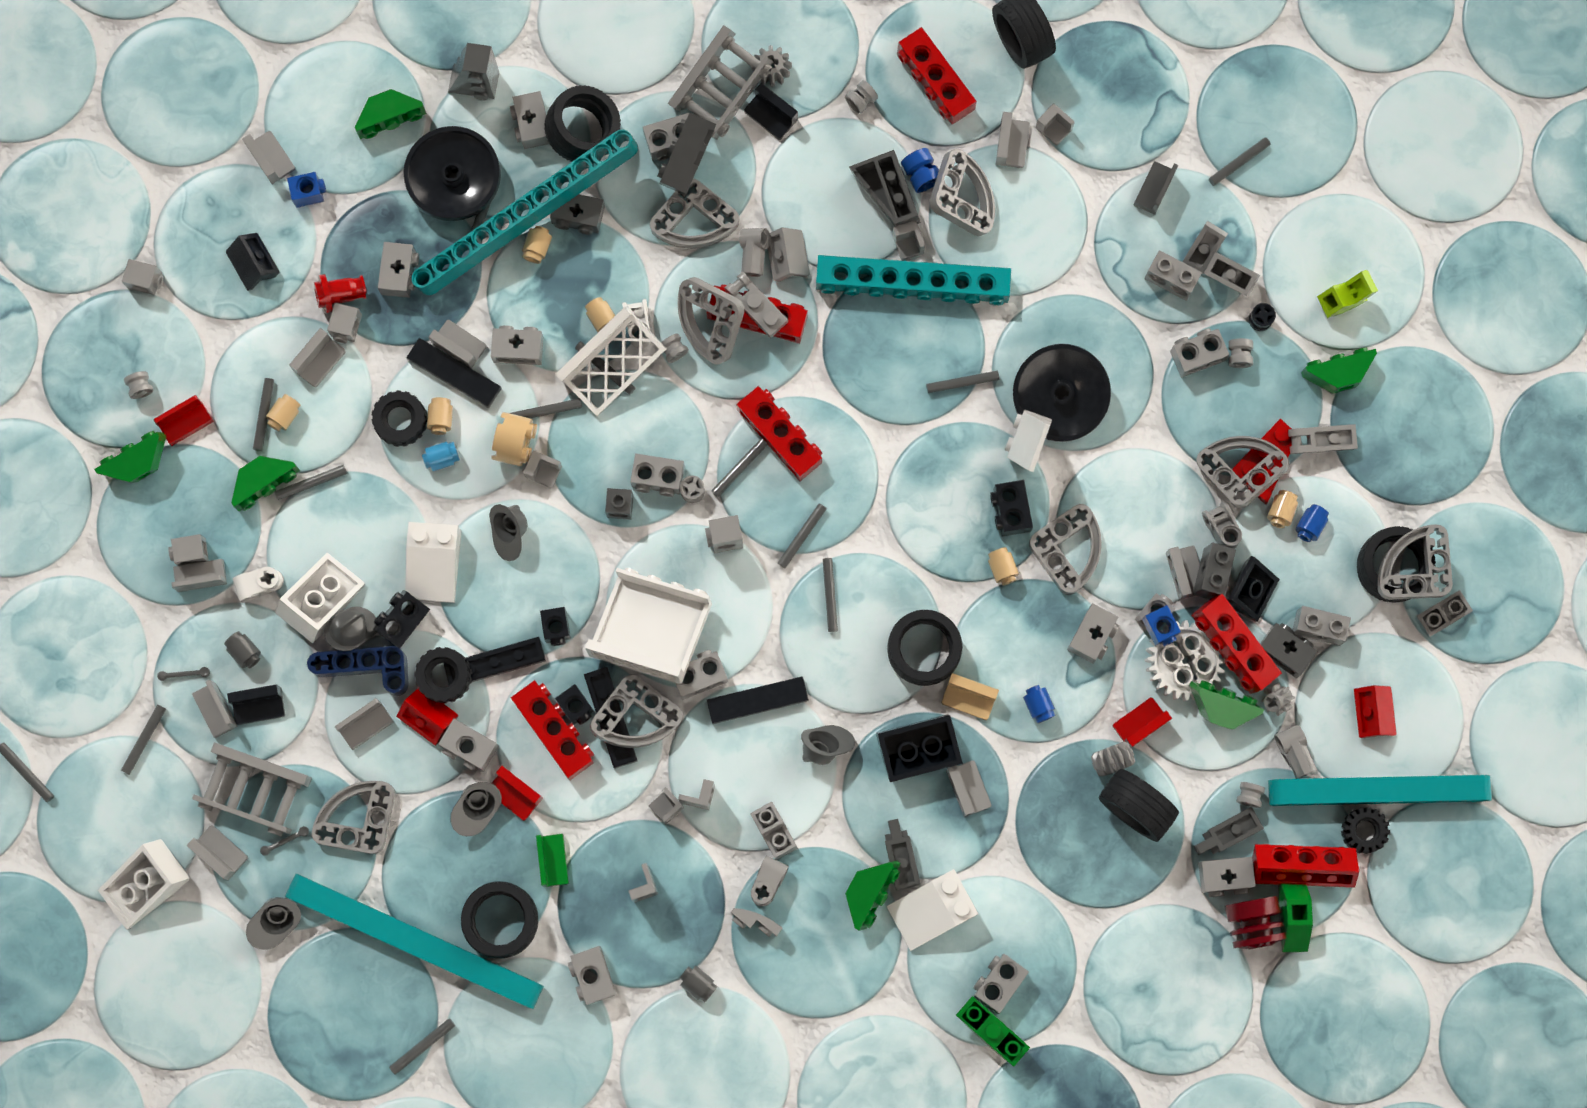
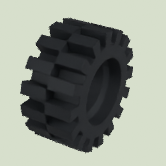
(1380, 826)

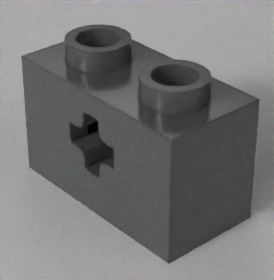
(586, 222)
(1214, 571)
(1300, 652)

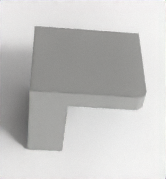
(1055, 124)
(908, 240)
(542, 469)
(666, 806)

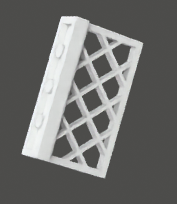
(596, 345)

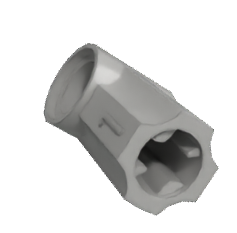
(754, 243)
(1293, 745)

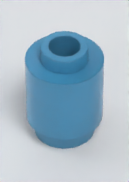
(440, 456)

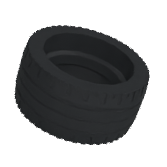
(1024, 31)
(584, 97)
(1365, 561)
(921, 677)
(1138, 805)
(469, 926)

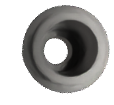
(242, 650)
(697, 983)

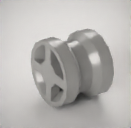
(675, 349)
(138, 385)
(690, 485)
(1250, 794)

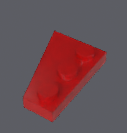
(1277, 436)

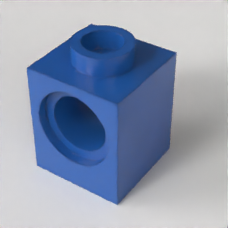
(299, 182)
(1161, 615)

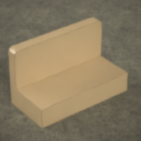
(969, 696)

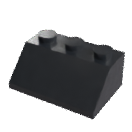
(919, 748)

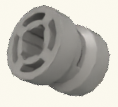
(861, 97)
(1240, 353)

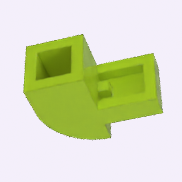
(1348, 294)

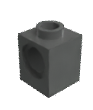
(619, 503)

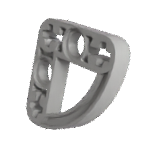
(949, 194)
(696, 201)
(721, 310)
(1237, 484)
(1052, 549)
(1426, 580)
(628, 699)
(361, 835)

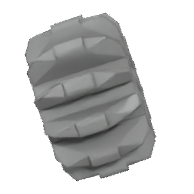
(780, 63)
(1112, 759)

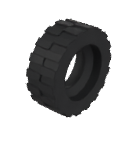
(389, 402)
(462, 675)

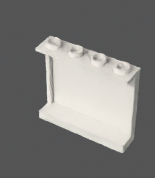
(650, 625)

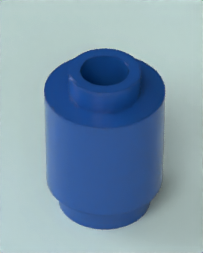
(1312, 523)
(1039, 704)

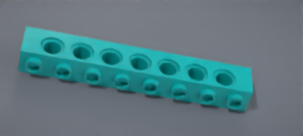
(925, 272)

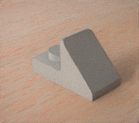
(1205, 246)

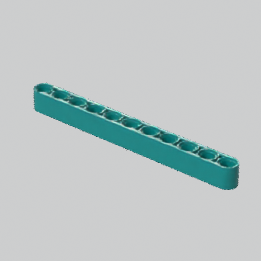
(537, 211)
(414, 941)

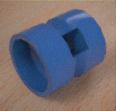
(921, 170)

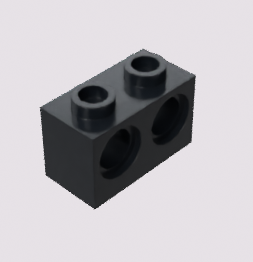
(1018, 508)
(405, 623)

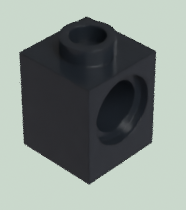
(555, 615)
(574, 694)

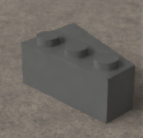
(475, 72)
(686, 153)
(887, 187)

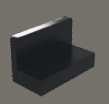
(771, 112)
(251, 260)
(257, 704)

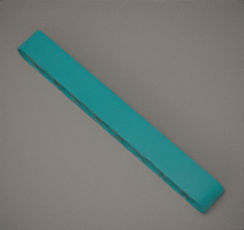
(1379, 790)

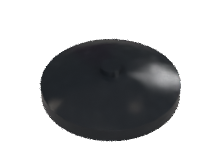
(452, 173)
(1066, 387)

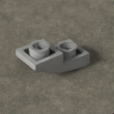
(1444, 613)
(773, 831)
(748, 918)

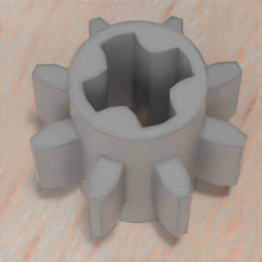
(1278, 699)

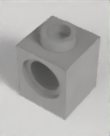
(142, 277)
(344, 323)
(188, 550)
(1159, 601)

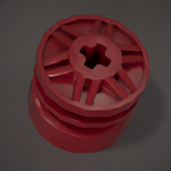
(1255, 922)

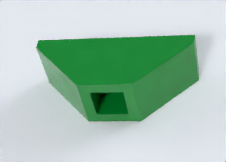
(387, 112)
(1340, 371)
(136, 460)
(260, 479)
(1224, 706)
(869, 891)
(1296, 917)
(992, 1031)

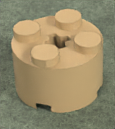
(513, 439)

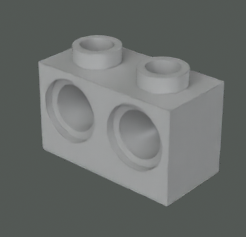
(662, 130)
(1173, 275)
(1201, 356)
(659, 468)
(702, 681)
(1005, 987)

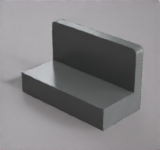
(1155, 187)

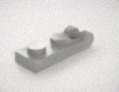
(757, 305)
(1323, 439)

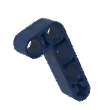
(357, 666)

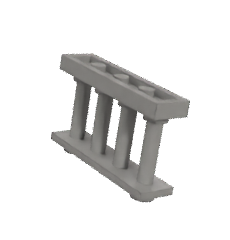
(697, 80)
(248, 765)

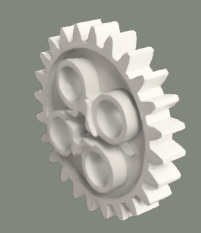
(1167, 671)

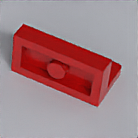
(183, 420)
(1375, 711)
(426, 716)
(1141, 722)
(516, 794)

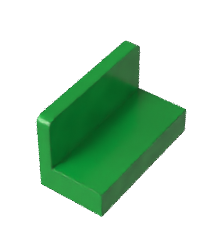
(552, 860)

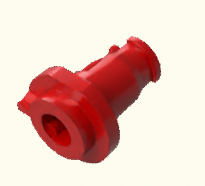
(338, 291)

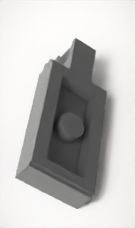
(1230, 832)
(900, 849)

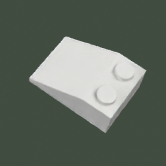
(1028, 440)
(432, 561)
(318, 597)
(143, 883)
(932, 910)

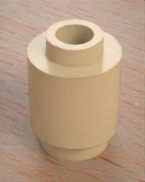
(536, 244)
(599, 313)
(283, 413)
(439, 416)
(1283, 509)
(1003, 566)

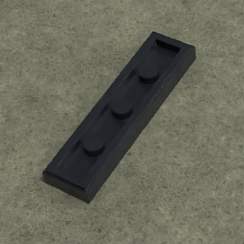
(454, 372)
(502, 660)
(600, 689)
(757, 700)

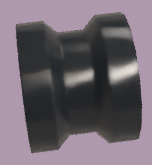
(1265, 313)

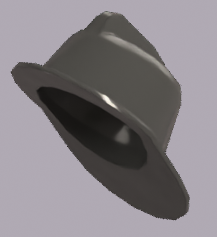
(507, 527)
(350, 628)
(825, 743)
(475, 808)
(273, 923)

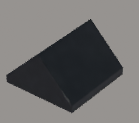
(1252, 589)

